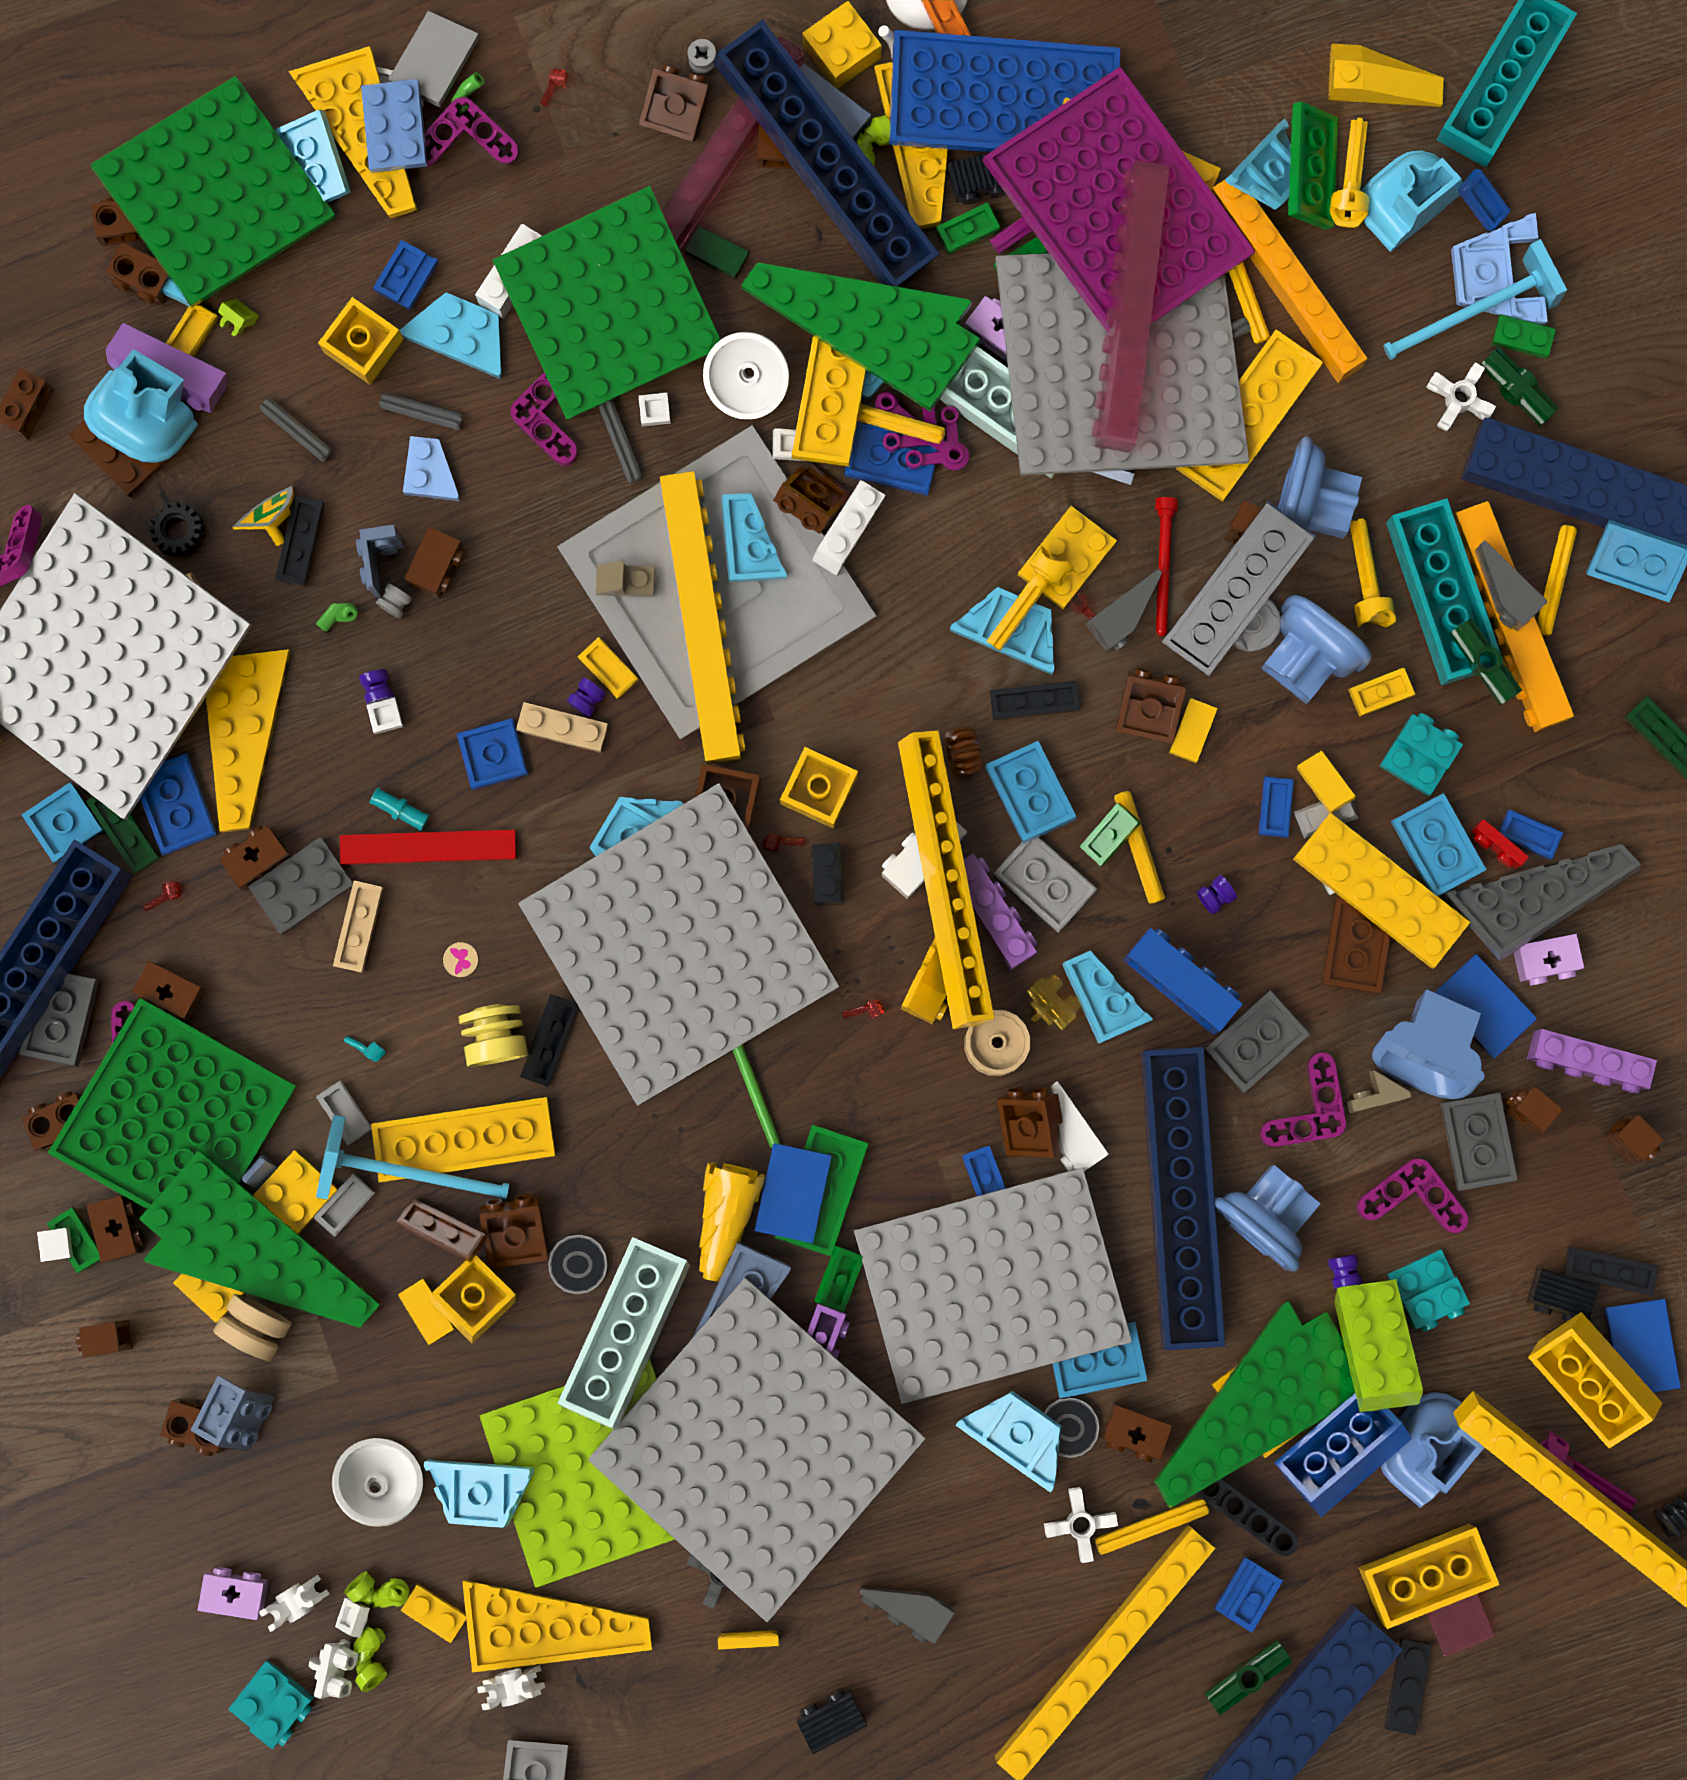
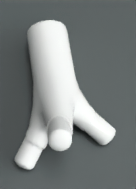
(887, 35)

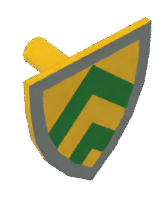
(269, 515)

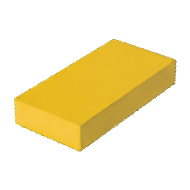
(192, 330)
(608, 668)
(1193, 730)
(1326, 782)
(426, 1316)
(748, 1639)

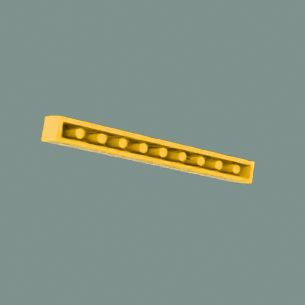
(700, 618)
(945, 880)
(1574, 1495)
(1104, 1653)

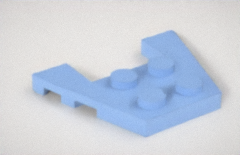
(1485, 268)

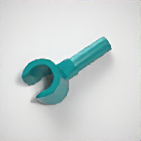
(372, 1052)

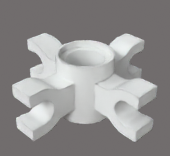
(1442, 386)
(1066, 1527)
(294, 1603)
(511, 1687)

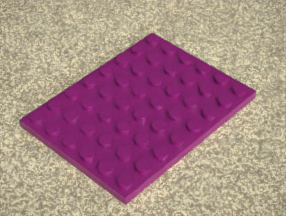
(1070, 188)

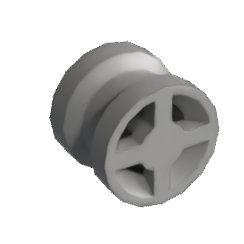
(698, 62)
(393, 601)

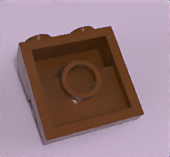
(675, 102)
(812, 497)
(1151, 705)
(1030, 1122)
(513, 1231)

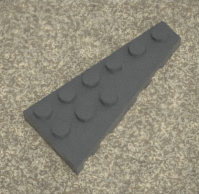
(1534, 900)

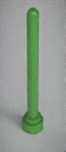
(756, 1095)

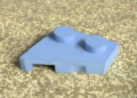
(428, 471)

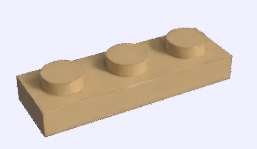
(562, 727)
(358, 926)

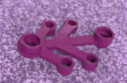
(943, 448)

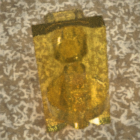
(1050, 1005)

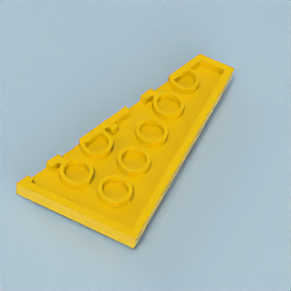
(919, 168)
(530, 1629)

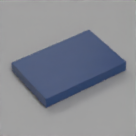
(876, 465)
(177, 807)
(1502, 1013)
(793, 1193)
(1644, 1341)

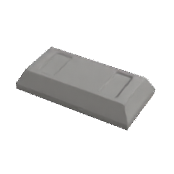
(1312, 816)
(339, 1102)
(344, 1205)

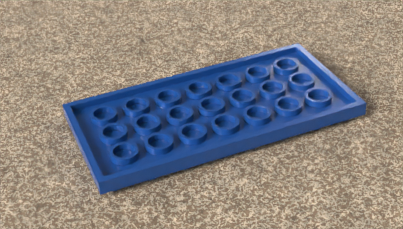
(983, 89)

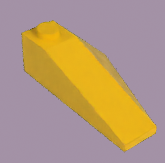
(1372, 77)
(927, 990)

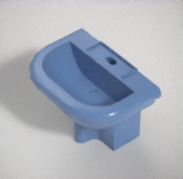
(1318, 495)
(1313, 649)
(1433, 1049)
(1270, 1215)
(1435, 1435)

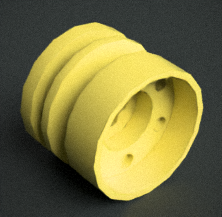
(493, 1035)

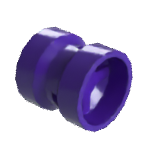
(376, 686)
(586, 697)
(1216, 894)
(1345, 1271)

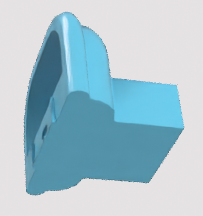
(1409, 195)
(140, 410)

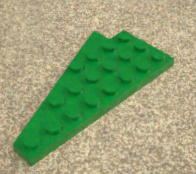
(888, 330)
(233, 1240)
(1276, 1391)

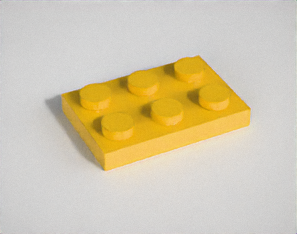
(1078, 543)

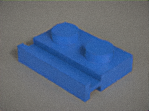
(405, 275)
(1248, 1594)

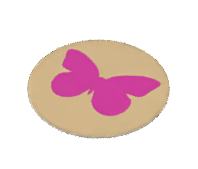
(460, 959)

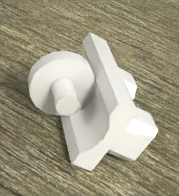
(331, 1667)

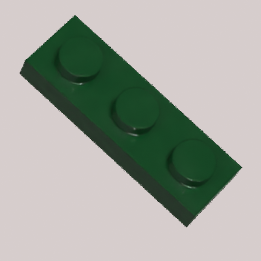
(1660, 733)
(125, 836)

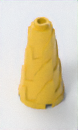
(727, 1209)

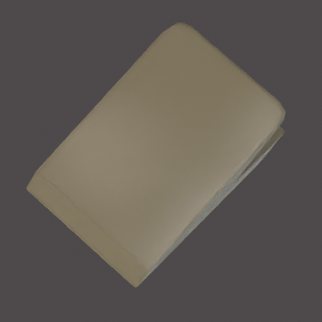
(625, 580)
(1384, 1092)

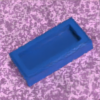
(1483, 200)
(1276, 807)
(1530, 834)

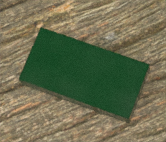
(717, 252)

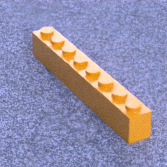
(1292, 284)
(1522, 649)

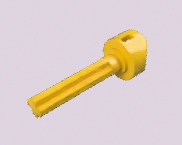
(1351, 197)
(1046, 571)
(1373, 607)

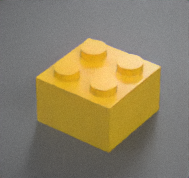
(841, 45)
(361, 340)
(819, 787)
(473, 1298)

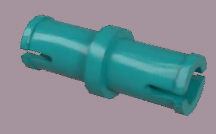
(399, 809)

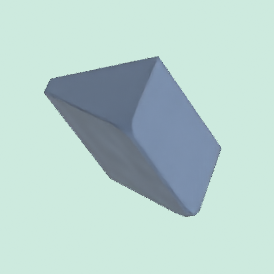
(259, 1172)

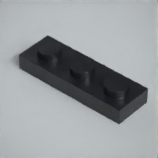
(300, 541)
(1034, 700)
(549, 1040)
(1610, 1271)
(1407, 1686)

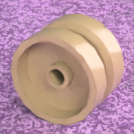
(994, 1060)
(251, 1330)

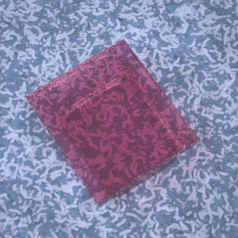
(1460, 1625)

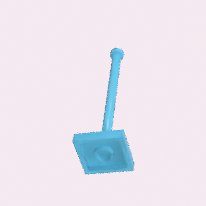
(1542, 276)
(335, 1158)

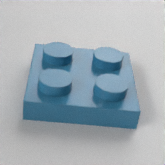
(61, 820)

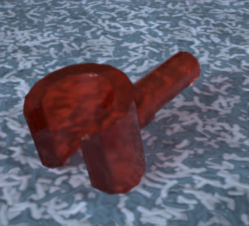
(556, 77)
(1083, 609)
(773, 841)
(171, 891)
(873, 1008)

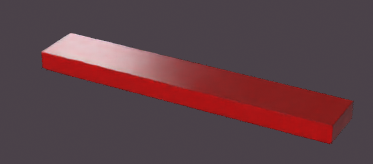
(428, 847)

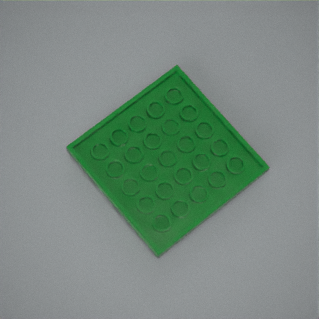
(213, 191)
(607, 303)
(164, 1099)

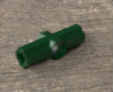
(1519, 387)
(1497, 678)
(1264, 1664)

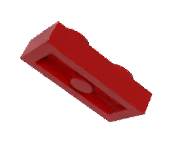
(1491, 838)

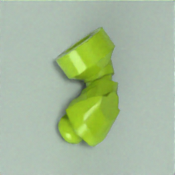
(876, 132)
(391, 1593)
(369, 1673)

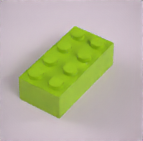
(1378, 1346)

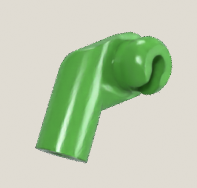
(467, 88)
(337, 613)

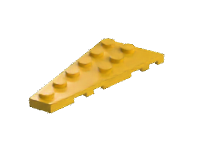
(336, 89)
(241, 725)

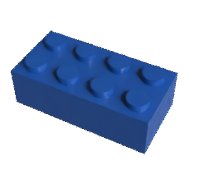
(1183, 981)
(1341, 1453)

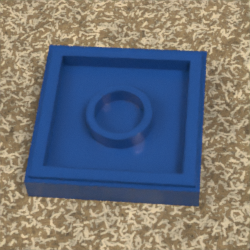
(492, 754)

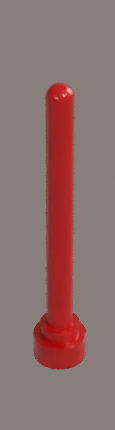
(1166, 511)

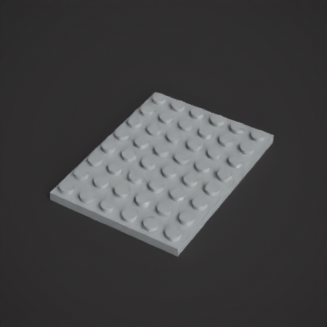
(992, 1285)

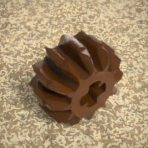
(962, 751)

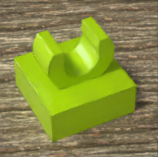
(237, 314)

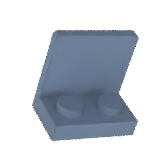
(372, 540)
(232, 1415)

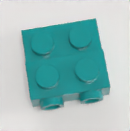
(1421, 753)
(1429, 1291)
(272, 1705)

